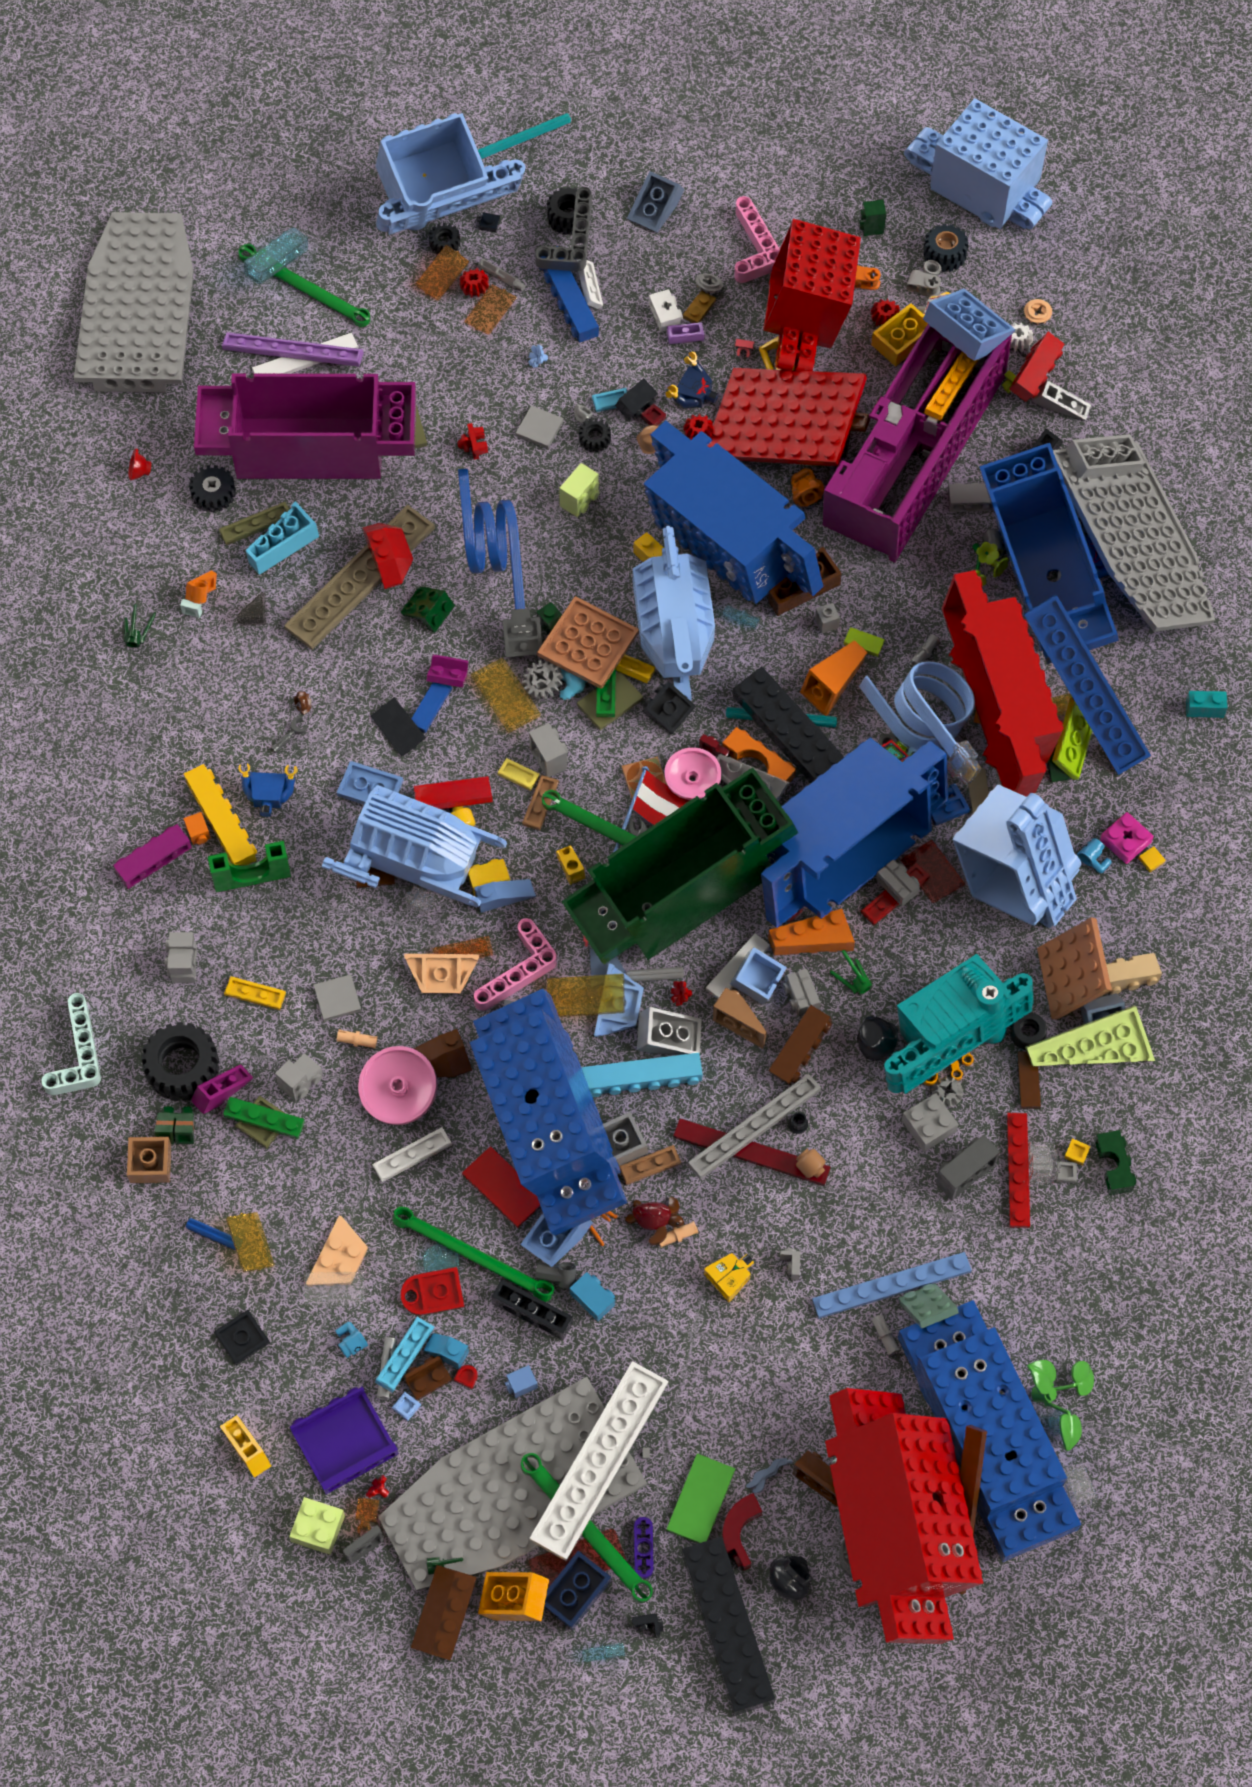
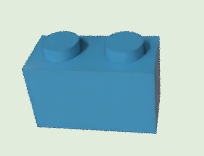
(592, 1296)

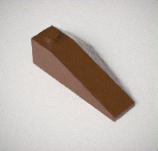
(446, 1054)

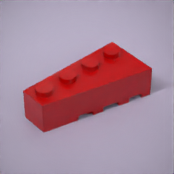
(1037, 365)

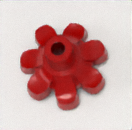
(680, 993)
(378, 1488)

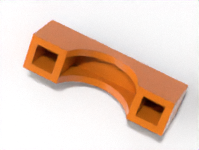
(744, 746)

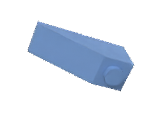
(503, 893)

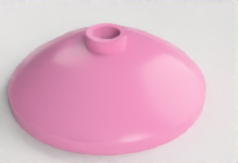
(688, 764)

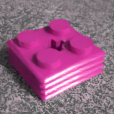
(1127, 848)

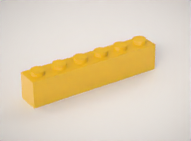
(219, 816)

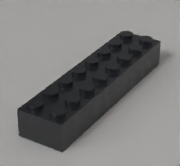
(786, 724)
(728, 1626)

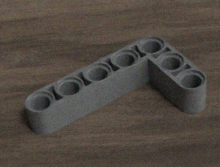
(578, 236)

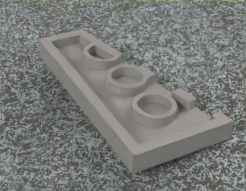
(732, 769)

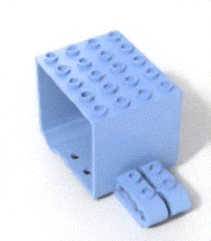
(986, 166)
(452, 171)
(1019, 857)

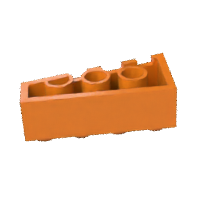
(813, 935)

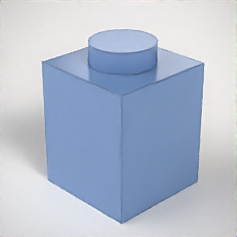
(521, 1382)

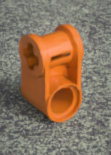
(865, 276)

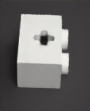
(665, 310)

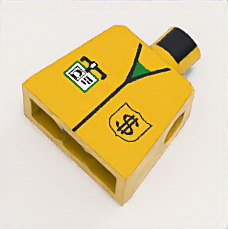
(729, 1274)

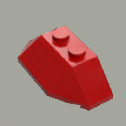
(389, 552)

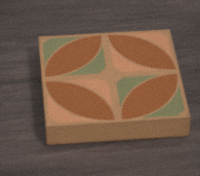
(633, 771)

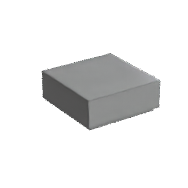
(1068, 1172)

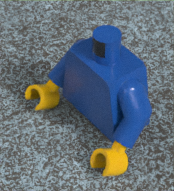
(268, 789)

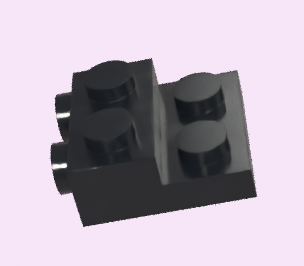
(668, 707)

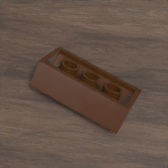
(816, 1475)
(443, 1612)

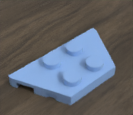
(618, 1022)

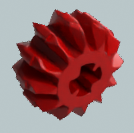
(474, 282)
(883, 311)
(696, 425)

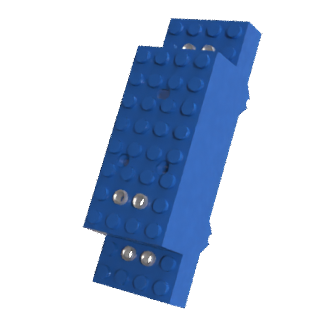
(1010, 1426)

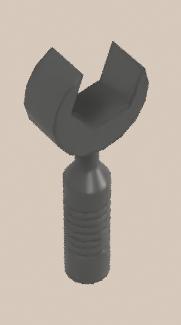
(278, 745)

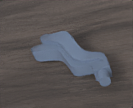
(761, 1476)

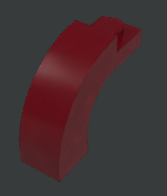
(738, 1516)

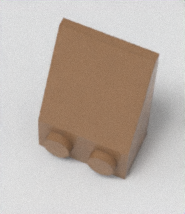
(736, 1015)

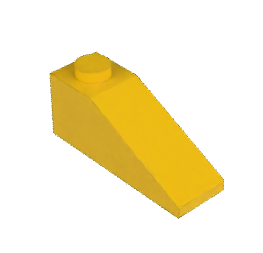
(246, 1446)

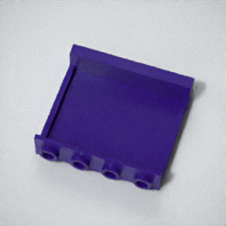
(343, 1440)

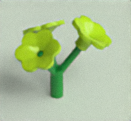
(988, 554)

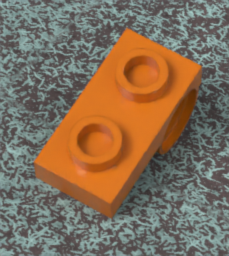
(199, 587)

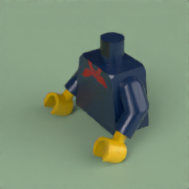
(693, 387)

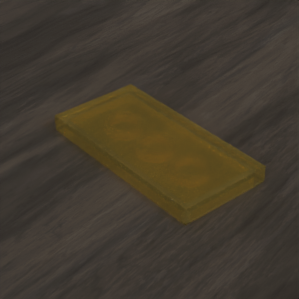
(505, 695)
(588, 995)

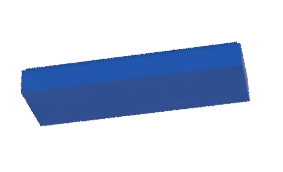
(431, 705)

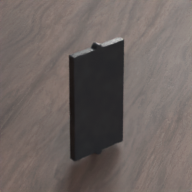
(398, 727)

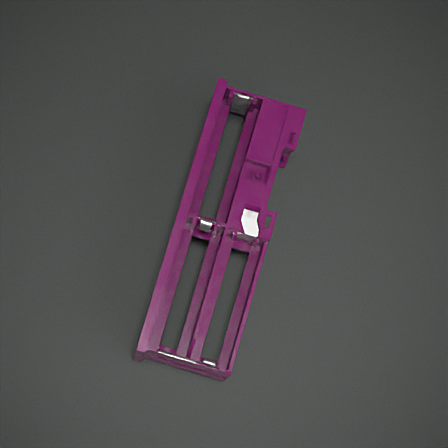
(857, 494)

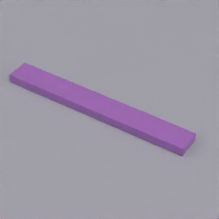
(292, 349)

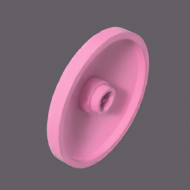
(397, 1085)

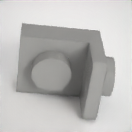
(794, 1266)

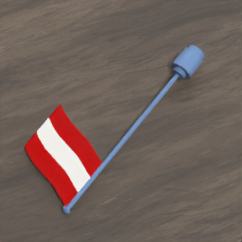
(652, 801)

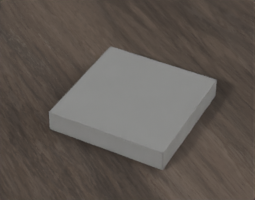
(539, 427)
(337, 997)

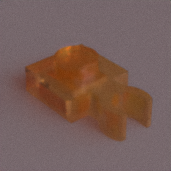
(366, 1512)

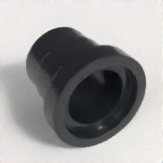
(795, 1128)

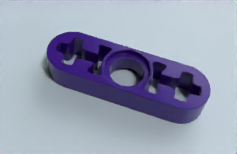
(649, 1532)

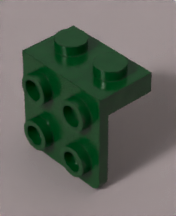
(430, 606)

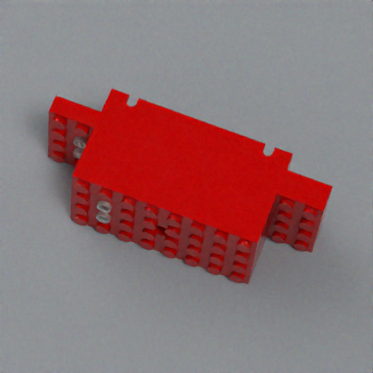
(901, 1513)

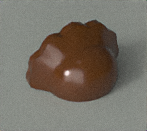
(304, 700)

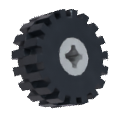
(212, 497)

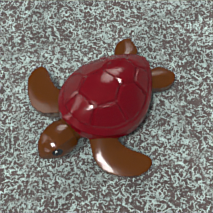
(656, 1217)

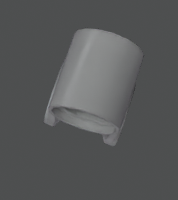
(923, 282)

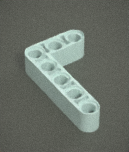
(83, 1049)

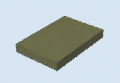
(625, 698)

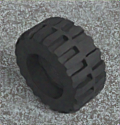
(173, 1038)

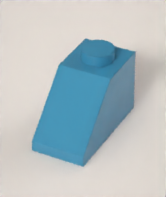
(449, 1349)

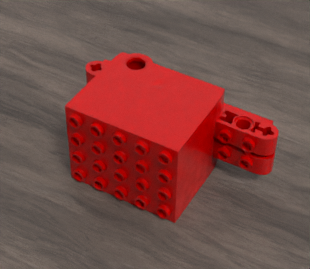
(813, 292)

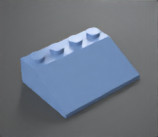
(967, 323)

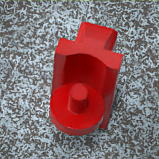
(474, 434)

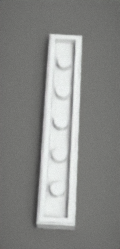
(291, 365)

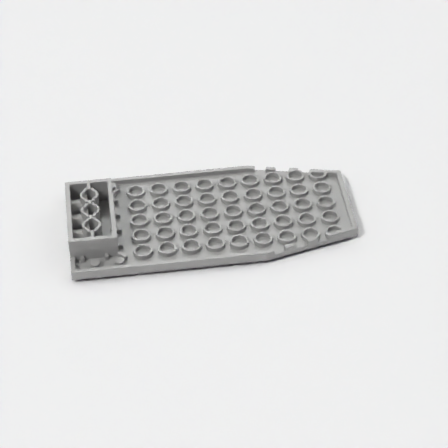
(136, 305)
(1135, 530)
(483, 1503)

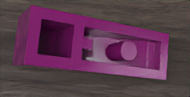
(220, 1088)

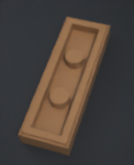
(536, 812)
(649, 1165)

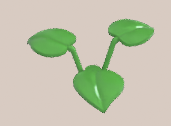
(1044, 1391)

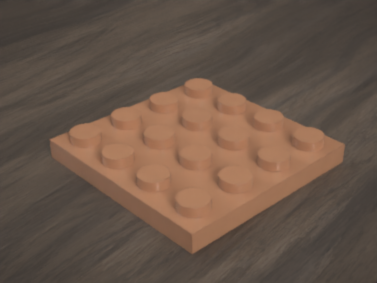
(588, 642)
(1074, 968)

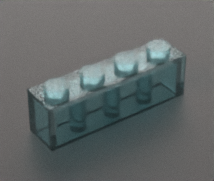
(276, 255)

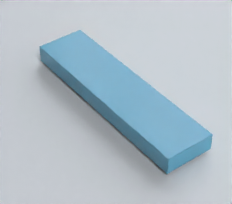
(404, 1354)

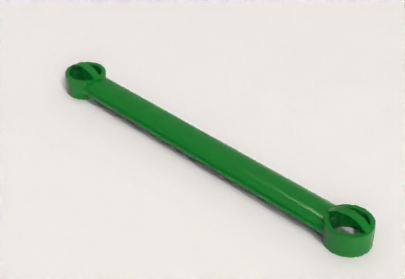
(314, 291)
(586, 818)
(472, 1253)
(591, 1534)

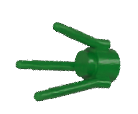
(861, 982)

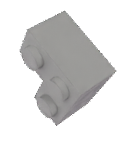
(298, 1077)

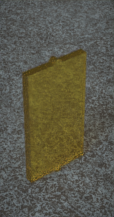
(250, 1242)

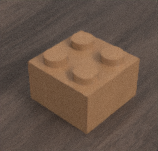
(149, 1159)

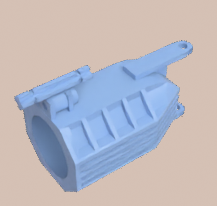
(674, 612)
(413, 844)

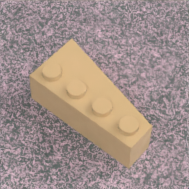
(1133, 973)

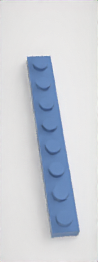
(891, 1285)

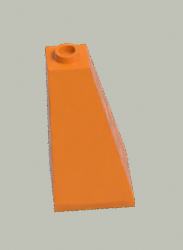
(831, 677)

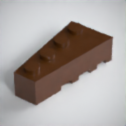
(788, 595)
(801, 1045)

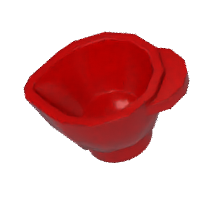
(138, 466)

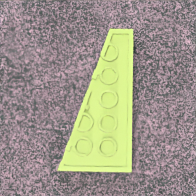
(1105, 1040)

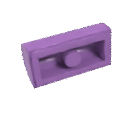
(685, 333)

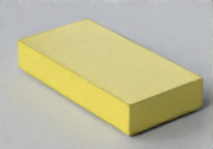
(518, 774)

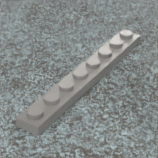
(754, 1126)

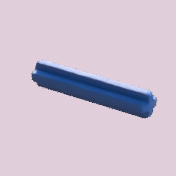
(210, 1232)

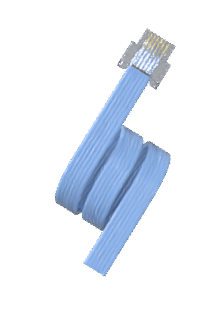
(962, 755)

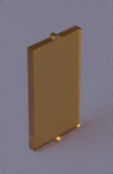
(442, 273)
(490, 309)

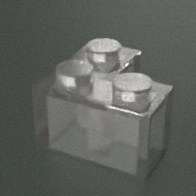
(1043, 1163)

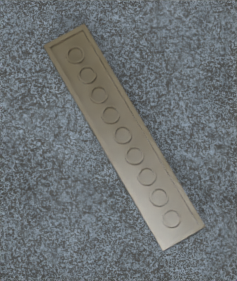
(351, 585)

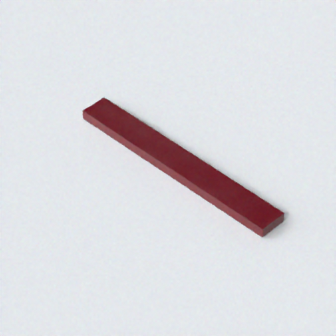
(753, 1152)

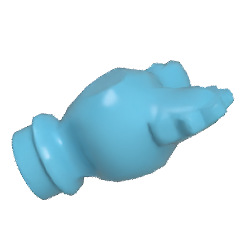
(573, 685)

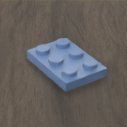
(361, 780)

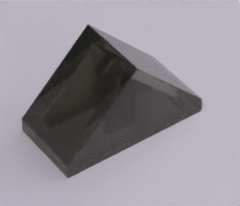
(254, 613)

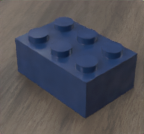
(576, 1590)

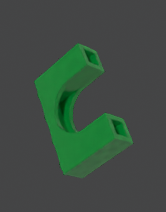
(231, 876)

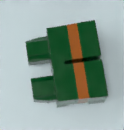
(176, 1125)

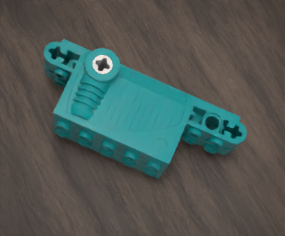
(953, 1019)

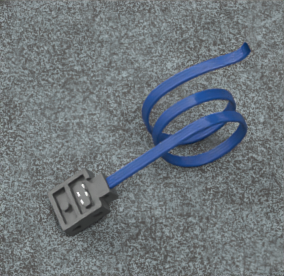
(520, 632)

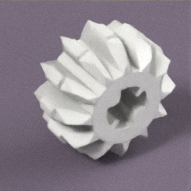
(1021, 337)

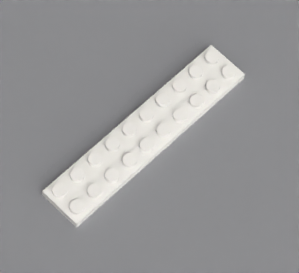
(598, 1461)

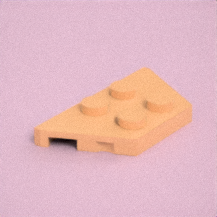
(441, 971)
(342, 1250)

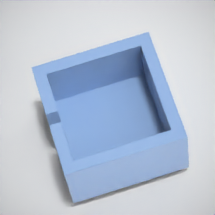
(756, 975)

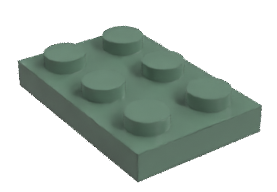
(928, 1305)

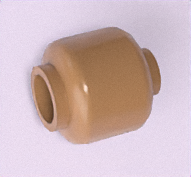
(810, 1163)

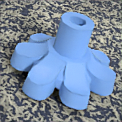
(537, 356)

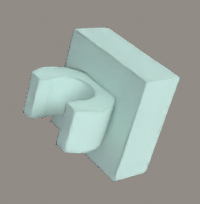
(191, 608)

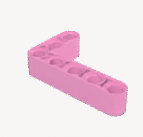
(762, 240)
(520, 970)

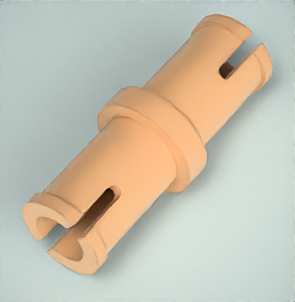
(357, 1038)
(680, 1233)

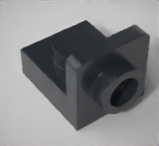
(645, 1621)

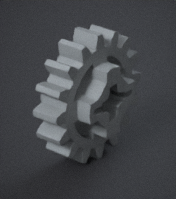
(542, 679)

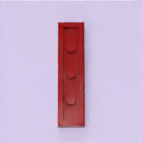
(885, 902)

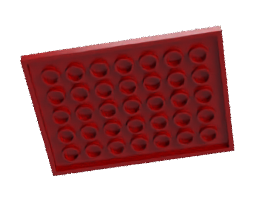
(787, 415)

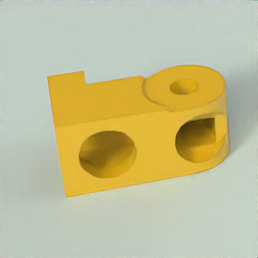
(571, 864)

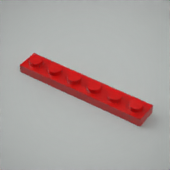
(1018, 1170)

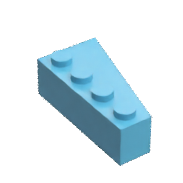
(282, 539)

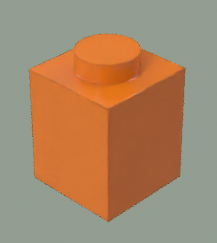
(197, 828)

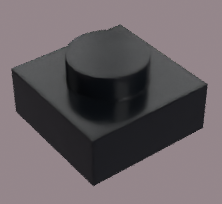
(489, 222)

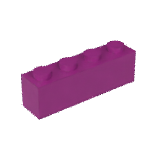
(152, 856)

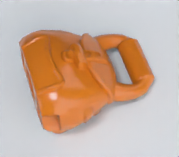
(806, 490)

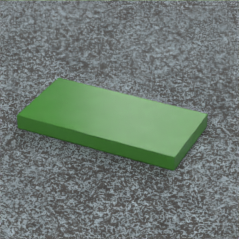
(700, 1499)

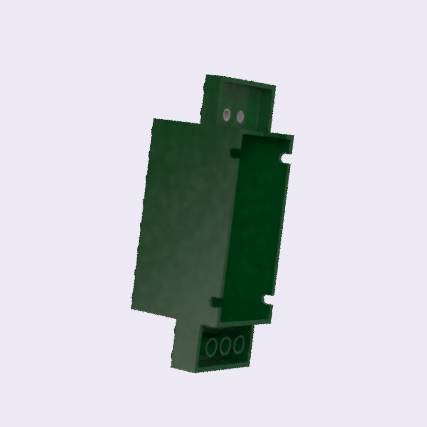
(681, 869)

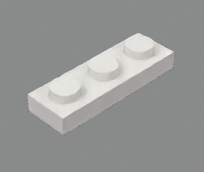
(590, 286)

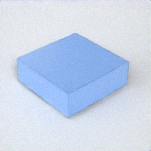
(406, 1406)

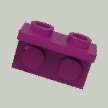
(448, 671)

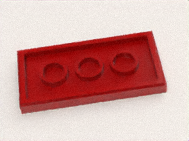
(455, 793)
(502, 1186)

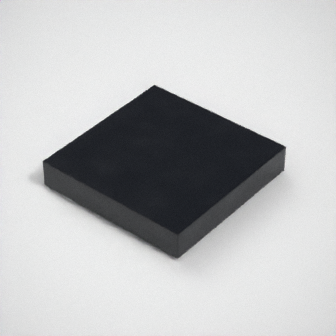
(242, 1337)

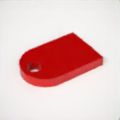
(435, 1292)

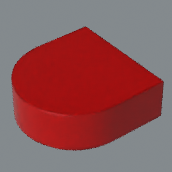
(466, 1376)

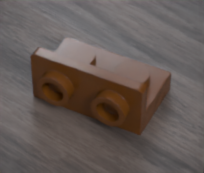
(427, 1377)

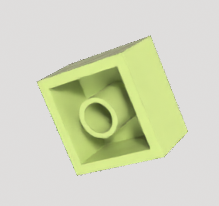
(579, 490)
(317, 1525)

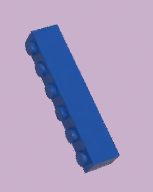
(572, 303)

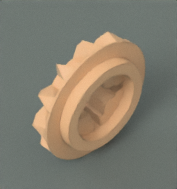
(1035, 305)

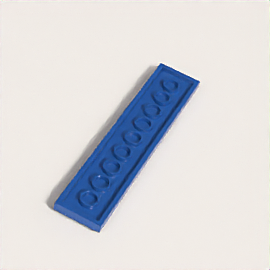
(1087, 684)

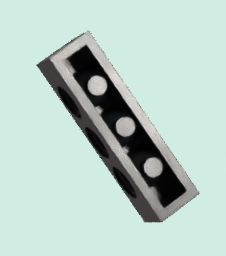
(532, 1309)

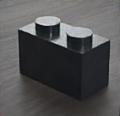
(636, 399)

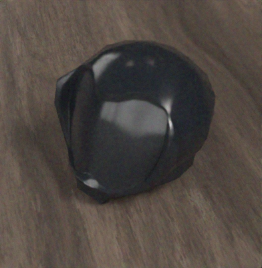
(877, 1038)
(790, 1577)

